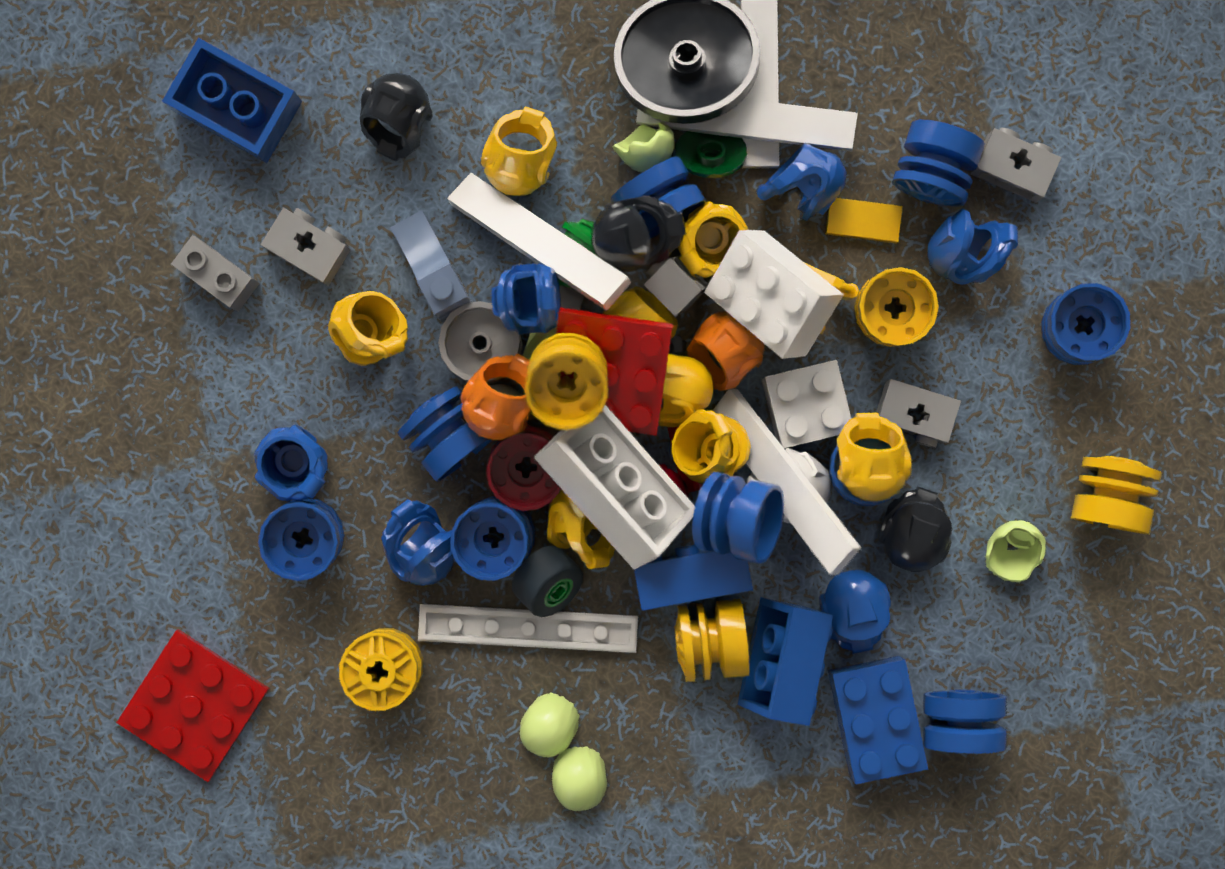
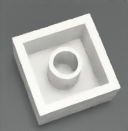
(807, 403)

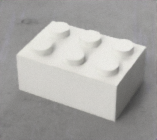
(773, 293)

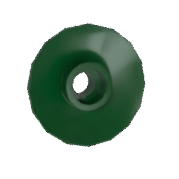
(711, 154)

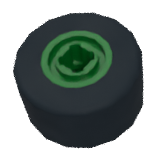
(547, 581)

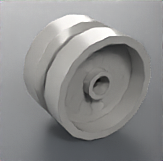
(465, 326)

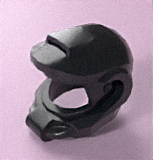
(400, 104)
(622, 236)
(916, 531)

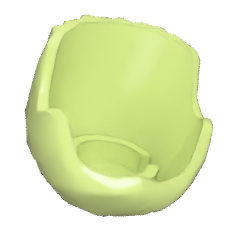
(646, 147)
(1015, 564)
(549, 725)
(579, 778)

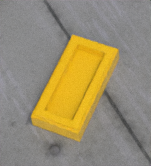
(864, 220)

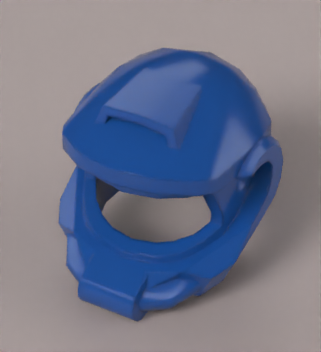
(817, 175)
(958, 242)
(527, 298)
(291, 463)
(426, 554)
(858, 609)

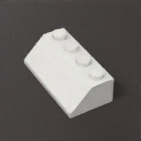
(617, 487)

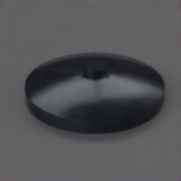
(687, 59)

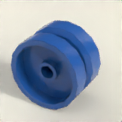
(663, 183)
(966, 721)

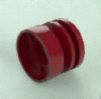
(508, 480)

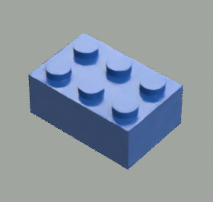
(232, 100)
(690, 577)
(785, 661)
(877, 719)

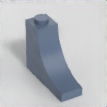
(430, 265)

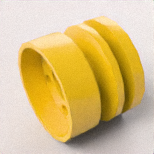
(911, 292)
(565, 401)
(1116, 494)
(712, 640)
(399, 657)

